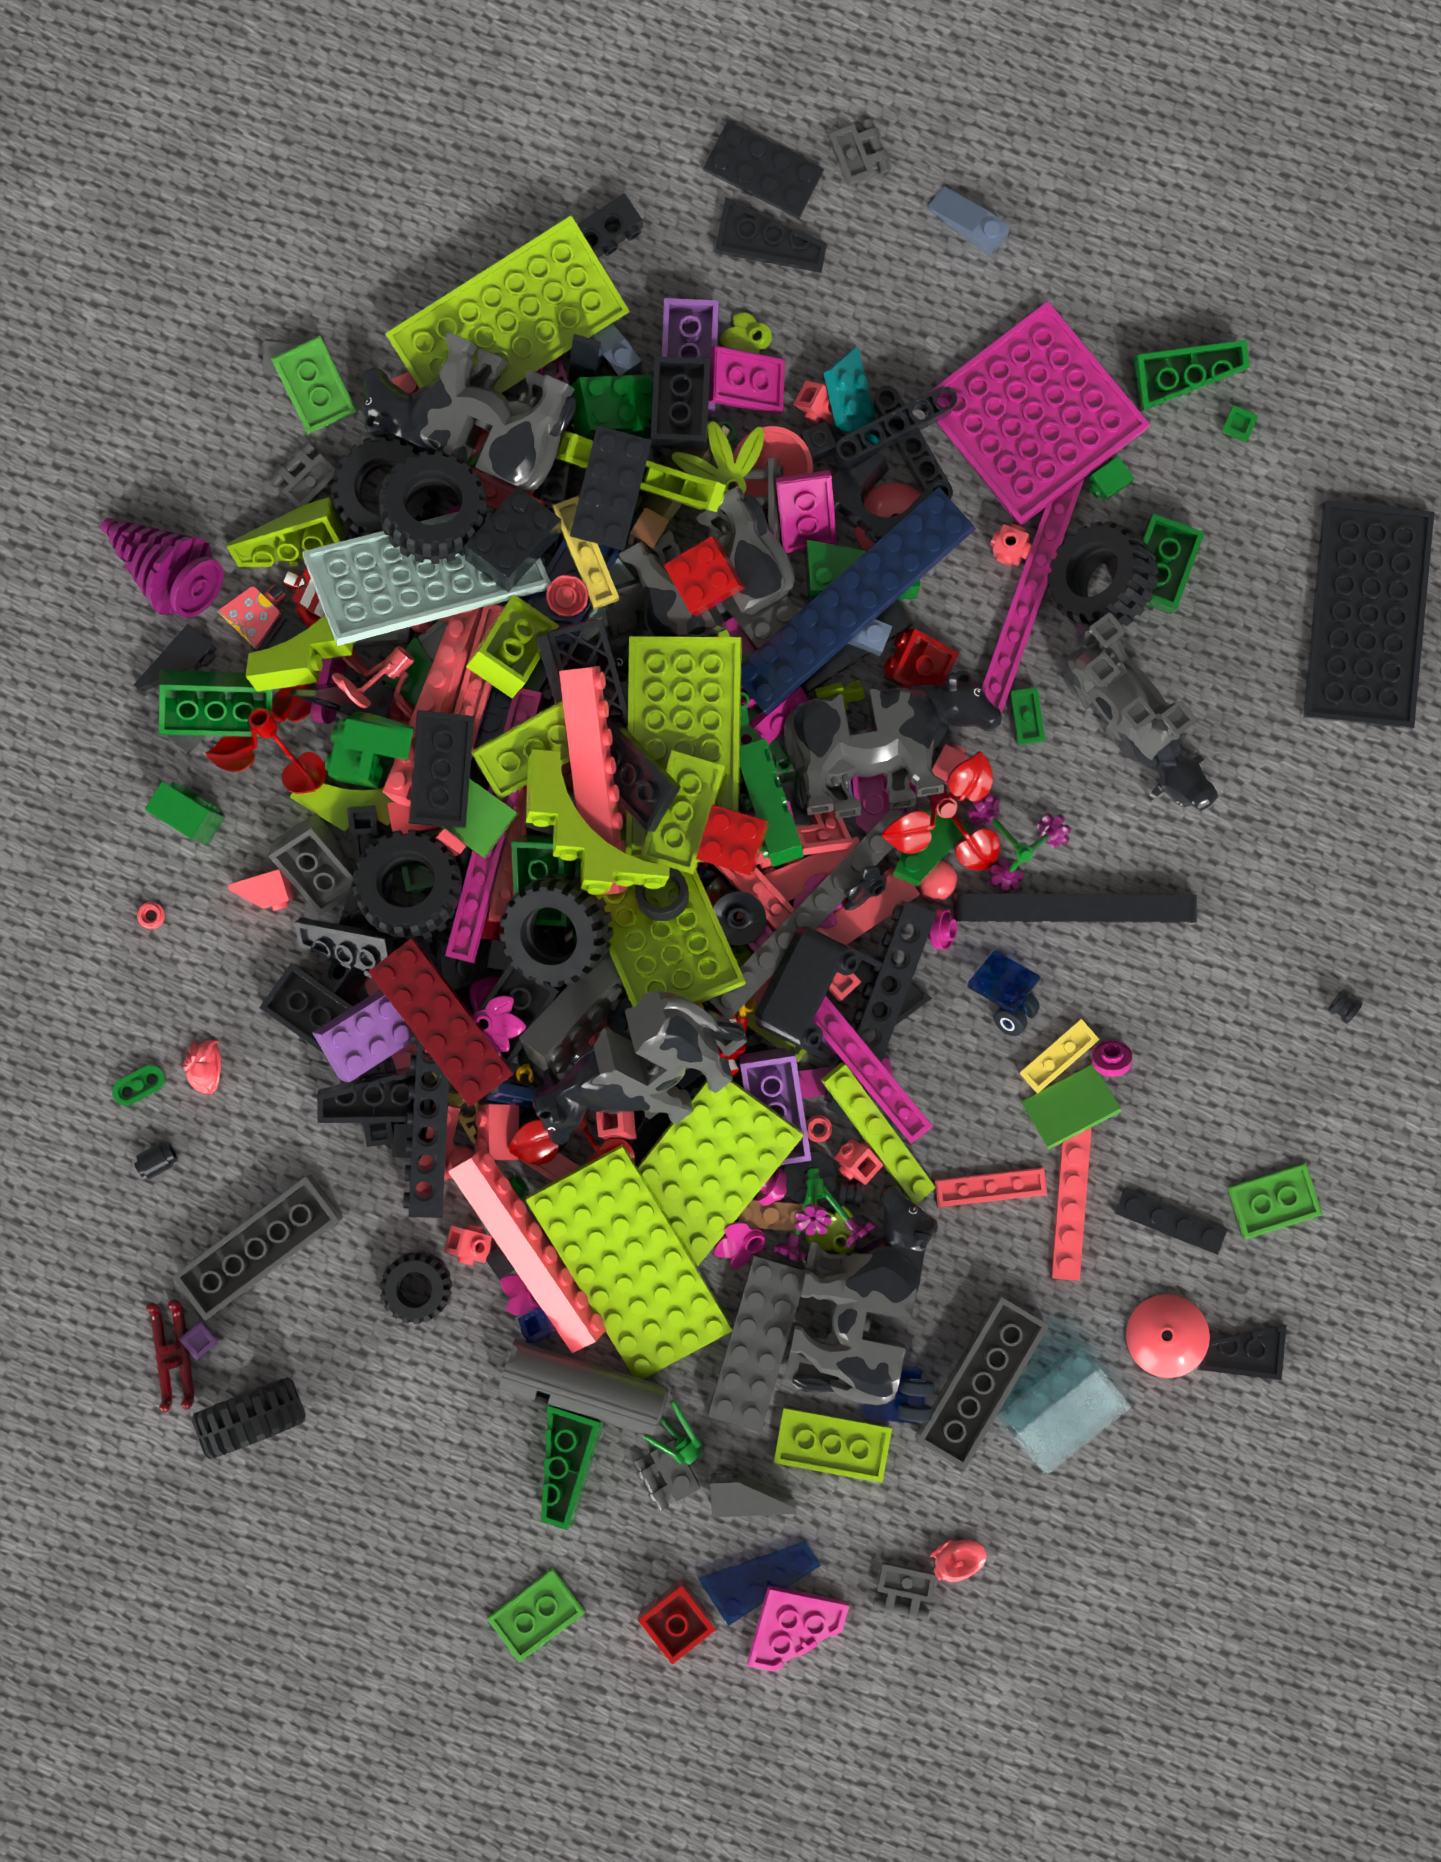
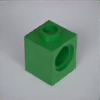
(1110, 479)

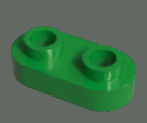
(140, 1085)

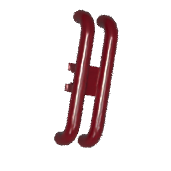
(171, 1355)

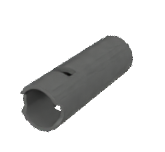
(584, 1388)

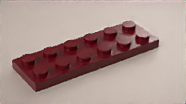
(441, 1022)

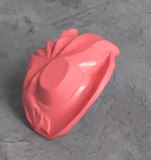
(203, 1066)
(958, 1559)

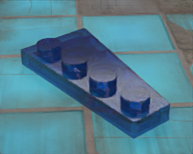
(744, 1586)

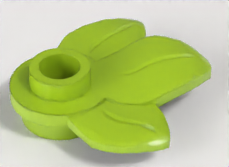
(742, 335)
(834, 1230)

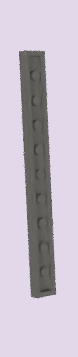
(809, 913)

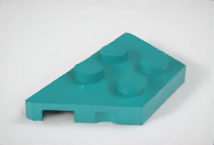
(850, 394)

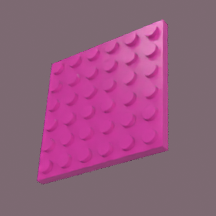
(1037, 413)

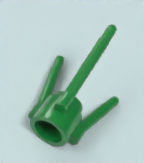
(687, 1448)

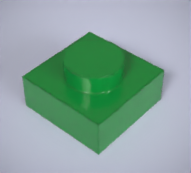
(1239, 423)

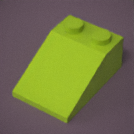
(511, 647)

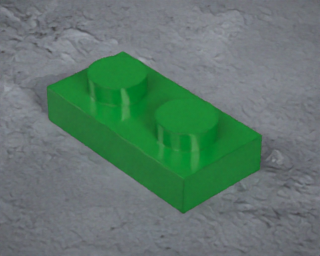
(1027, 716)

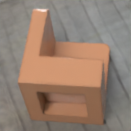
(648, 528)

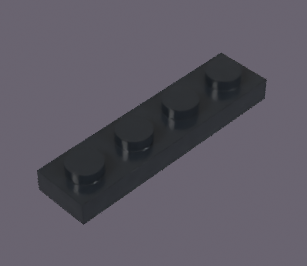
(1170, 1221)

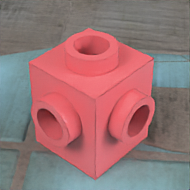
(815, 403)
(1011, 554)
(858, 1161)
(468, 1244)

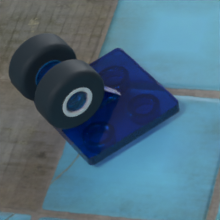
(1009, 987)
(908, 1401)

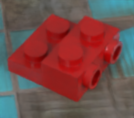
(918, 660)

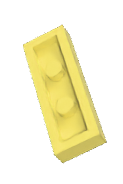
(1059, 1056)

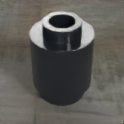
(156, 1160)

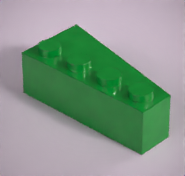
(1181, 371)
(828, 561)
(768, 803)
(569, 1456)

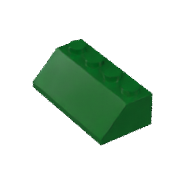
(208, 703)

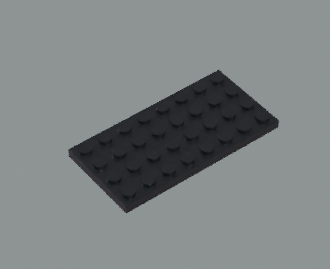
(1368, 614)

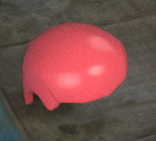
(567, 595)
(938, 883)

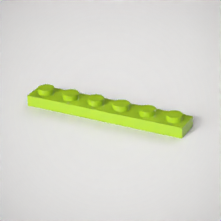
(878, 1133)

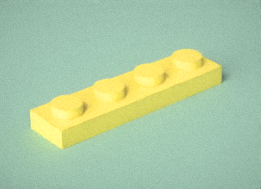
(586, 558)

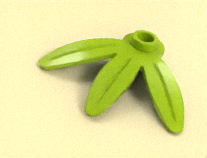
(722, 454)

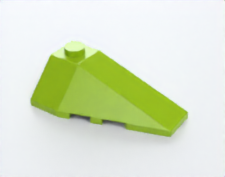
(289, 535)

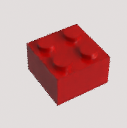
(704, 576)
(732, 840)
(677, 1621)

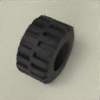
(396, 1302)

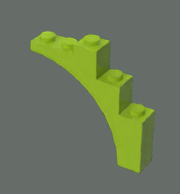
(657, 479)
(295, 660)
(332, 803)
(574, 839)

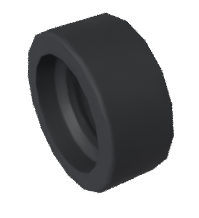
(668, 912)

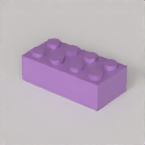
(690, 329)
(363, 1036)
(775, 1081)

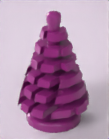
(168, 567)

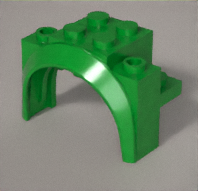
(366, 747)

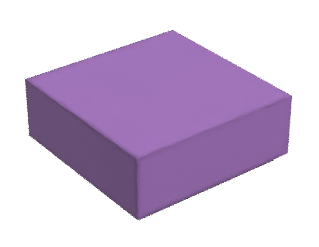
(198, 1340)

